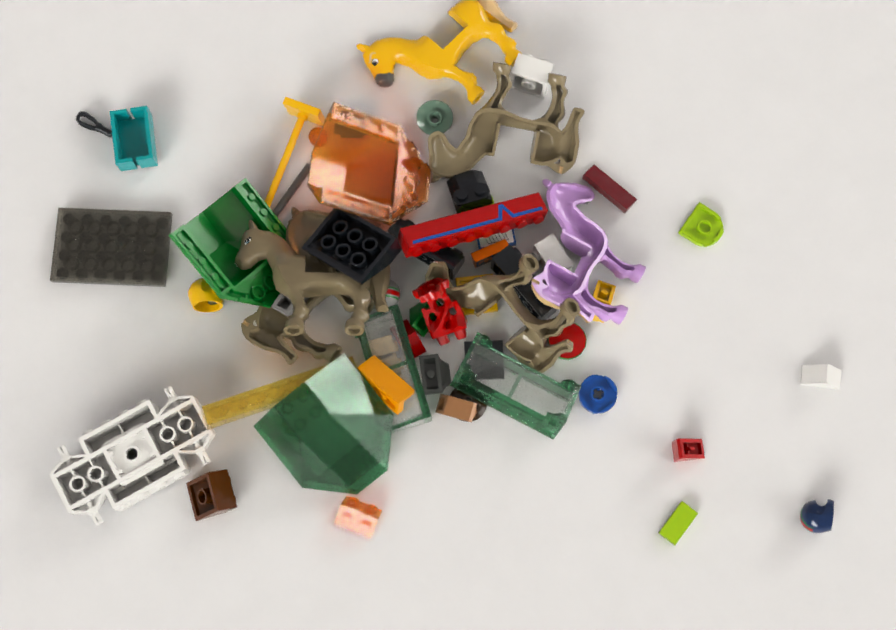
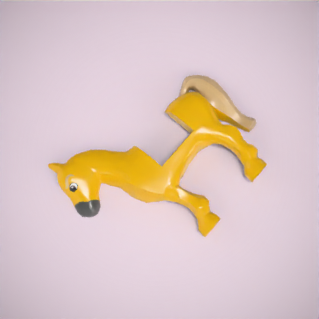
(429, 60)

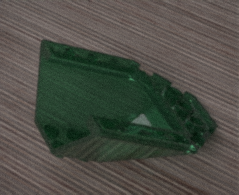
(331, 430)

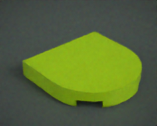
(702, 226)

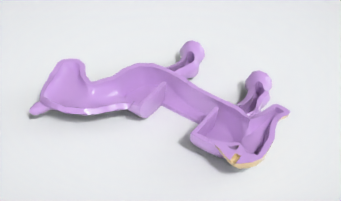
(588, 242)

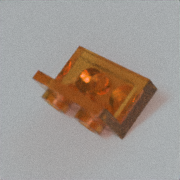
(358, 516)

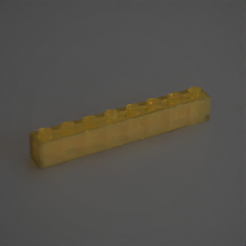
(254, 400)

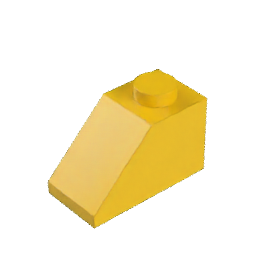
(603, 293)

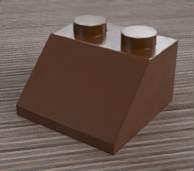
(211, 494)

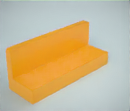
(386, 383)

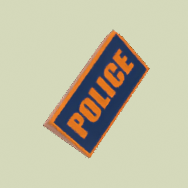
(485, 254)

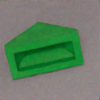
(417, 319)

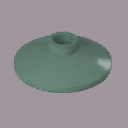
(437, 110)

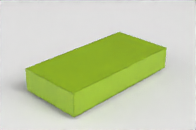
(678, 523)

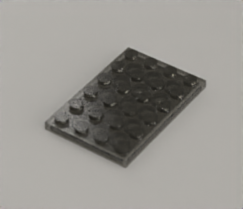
(111, 247)

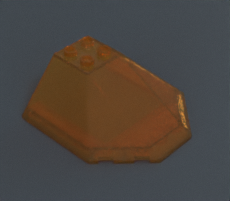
(367, 167)

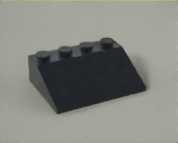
(352, 245)

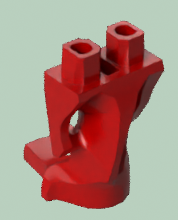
(446, 322)

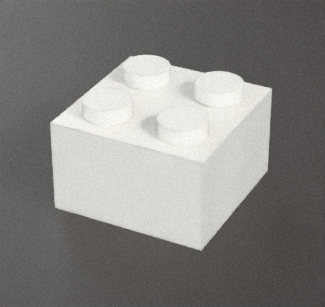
(531, 75)

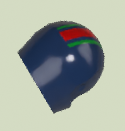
(817, 518)

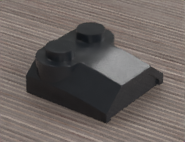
(469, 191)

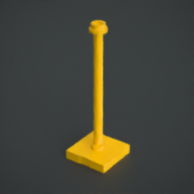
(303, 113)

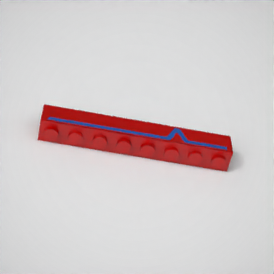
(472, 225)

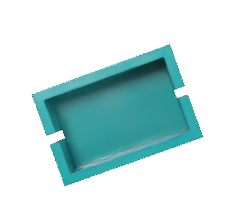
(133, 138)

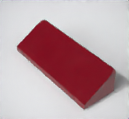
(609, 188)

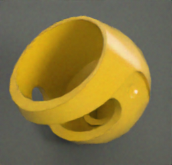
(199, 295)

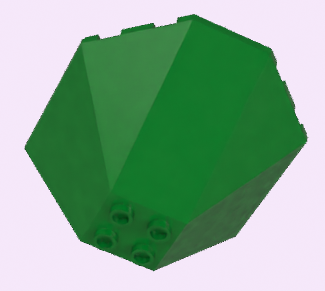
(215, 238)

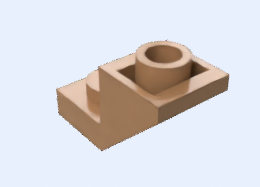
(456, 408)

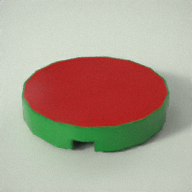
(575, 335)

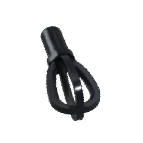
(98, 128)

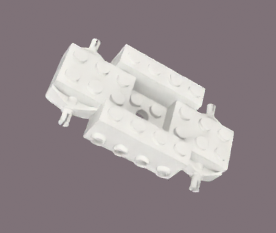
(108, 472)

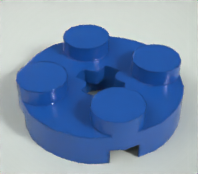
(597, 405)

